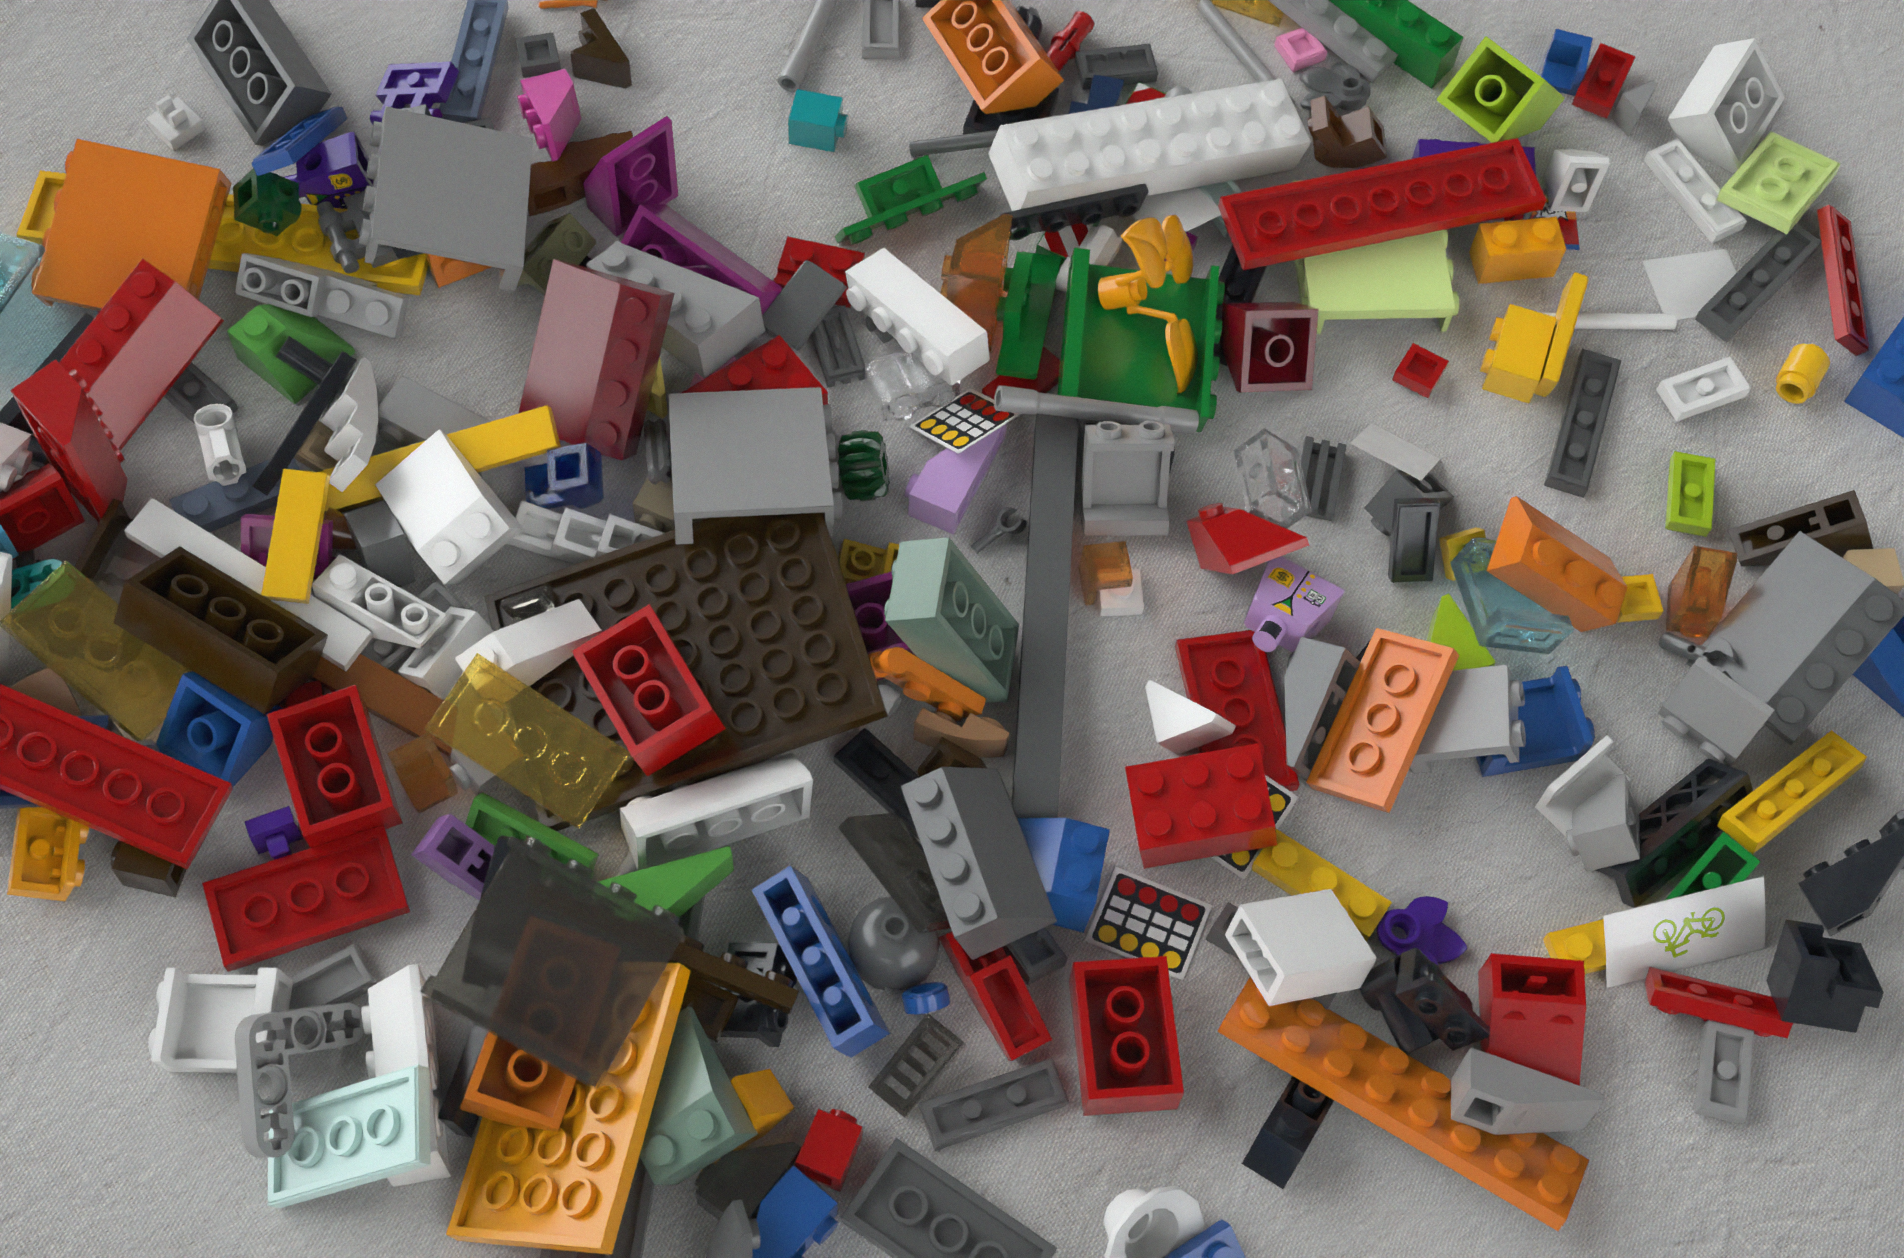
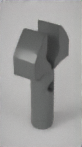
(1717, 648)

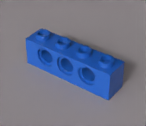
(820, 962)

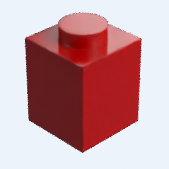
(830, 1148)

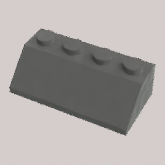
(258, 67)
(978, 857)

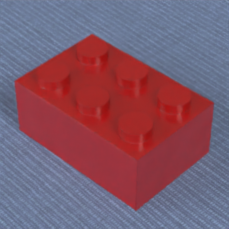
(764, 368)
(648, 690)
(334, 767)
(1201, 805)
(1125, 1036)

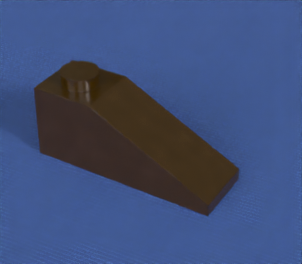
(1832, 522)

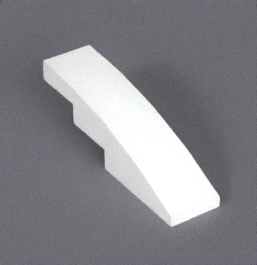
(354, 421)
(573, 534)

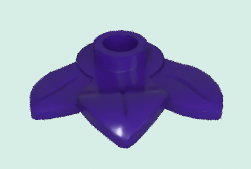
(1423, 930)

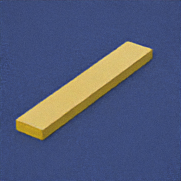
(482, 445)

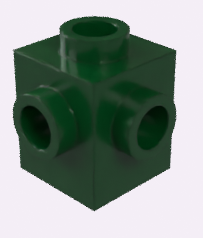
(266, 202)

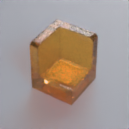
(1103, 568)
(423, 773)

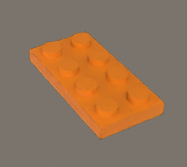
(1382, 719)

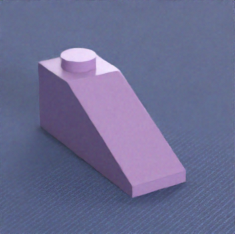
(950, 482)

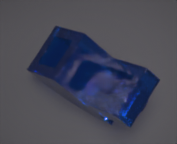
(568, 478)

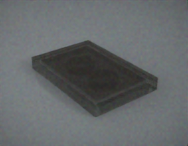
(899, 866)

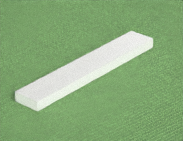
(164, 530)

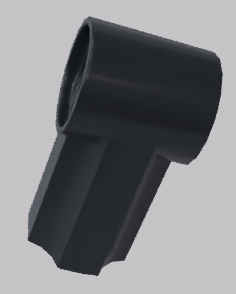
(1379, 994)

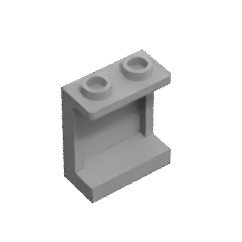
(1126, 479)
(1474, 718)

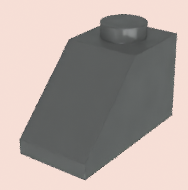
(1403, 486)

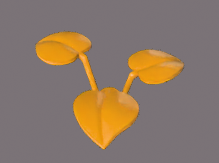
(1151, 245)

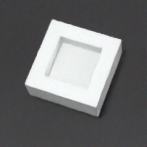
(1122, 600)

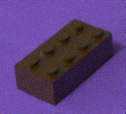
(220, 629)

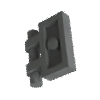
(336, 224)

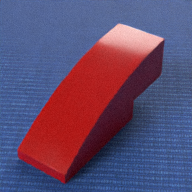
(999, 998)

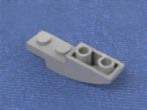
(321, 293)

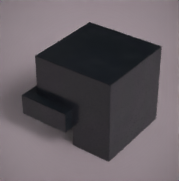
(1821, 979)

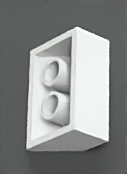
(1727, 105)

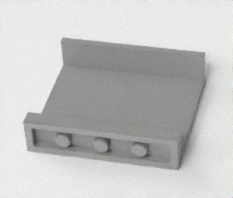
(448, 192)
(751, 456)

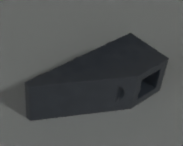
(1857, 883)
(1287, 1132)

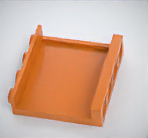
(126, 209)

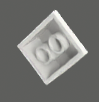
(447, 509)

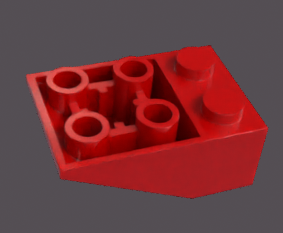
(1534, 1012)

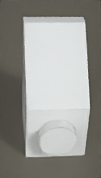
(1574, 179)

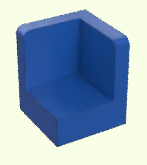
(1566, 61)

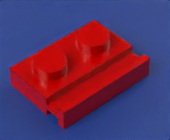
(827, 257)

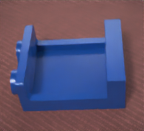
(1552, 723)

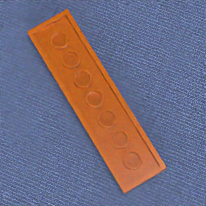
(1405, 1101)

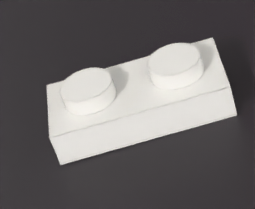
(1703, 388)

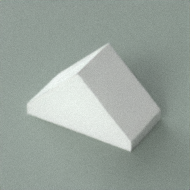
(1181, 722)

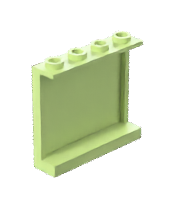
(1381, 281)

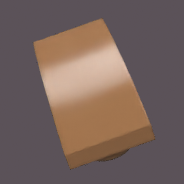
(978, 735)

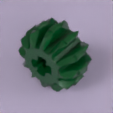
(863, 465)

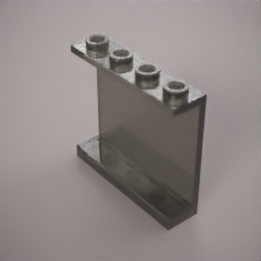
(556, 962)

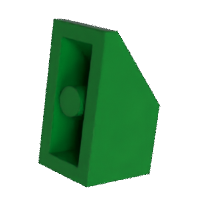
(1721, 865)

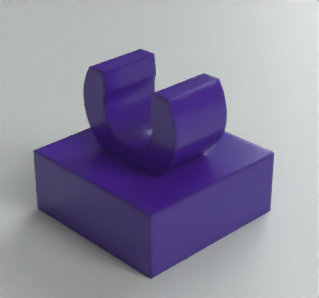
(274, 832)

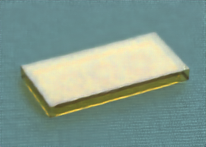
(74, 634)
(527, 741)

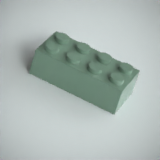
(952, 617)

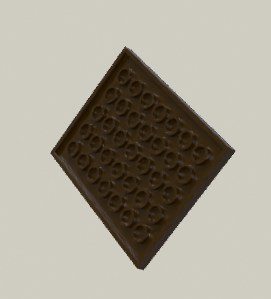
(758, 624)

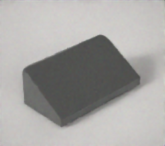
(802, 304)

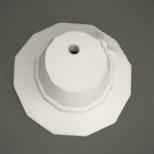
(1151, 1222)

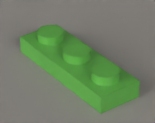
(493, 818)

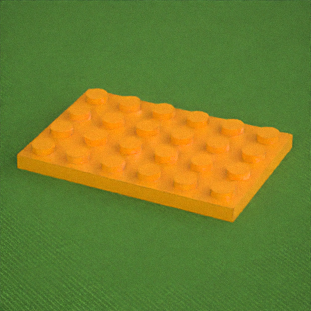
(572, 1182)

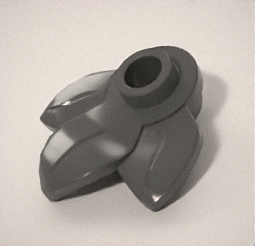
(1339, 85)

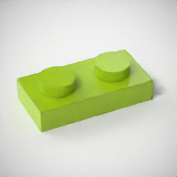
(1690, 494)

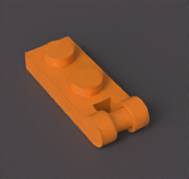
(926, 683)

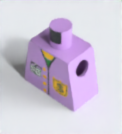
(1290, 605)

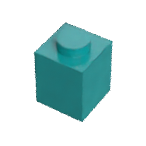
(816, 120)

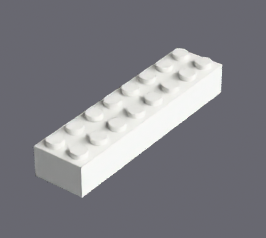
(1153, 142)

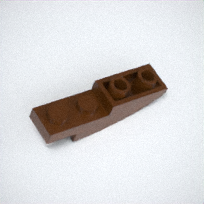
(561, 181)

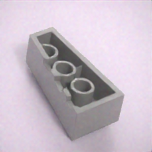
(706, 317)

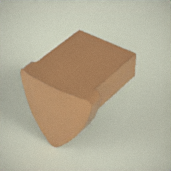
(49, 688)

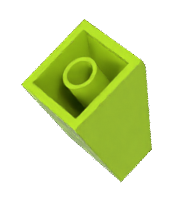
(1499, 94)

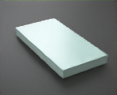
(354, 1137)

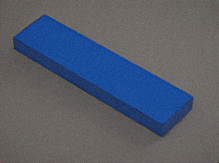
(299, 140)

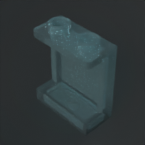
(1500, 613)

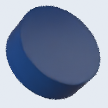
(925, 998)

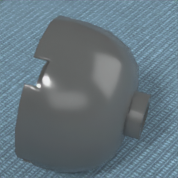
(890, 948)

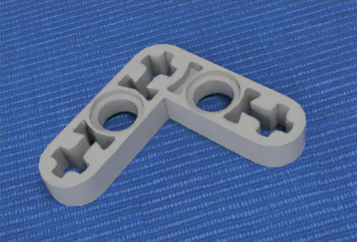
(272, 1058)

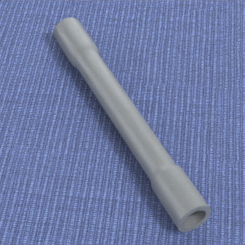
(799, 59)
(1032, 402)

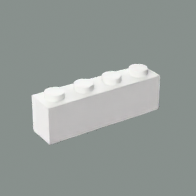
(917, 316)

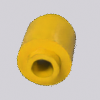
(1802, 373)

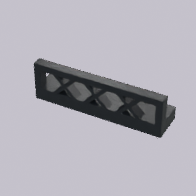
(1684, 831)

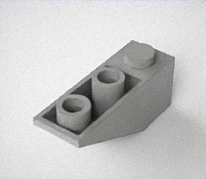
(1517, 1099)

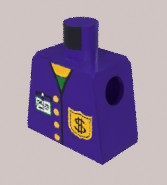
(333, 171)

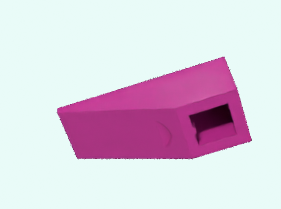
(550, 110)

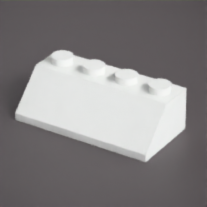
(717, 811)
(403, 1037)

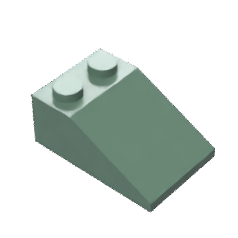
(694, 1109)

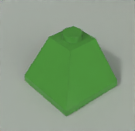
(262, 334)

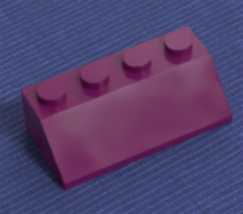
(673, 238)

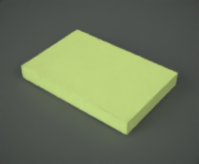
(1778, 182)

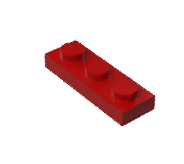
(1714, 1002)

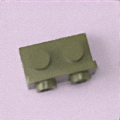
(559, 239)

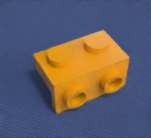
(46, 855)

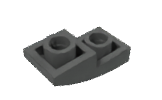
(734, 1234)

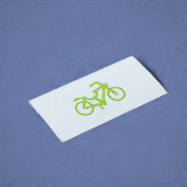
(1685, 931)

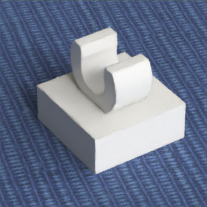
(175, 122)

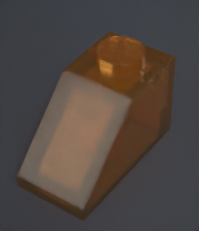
(1700, 591)

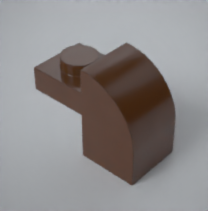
(1346, 139)

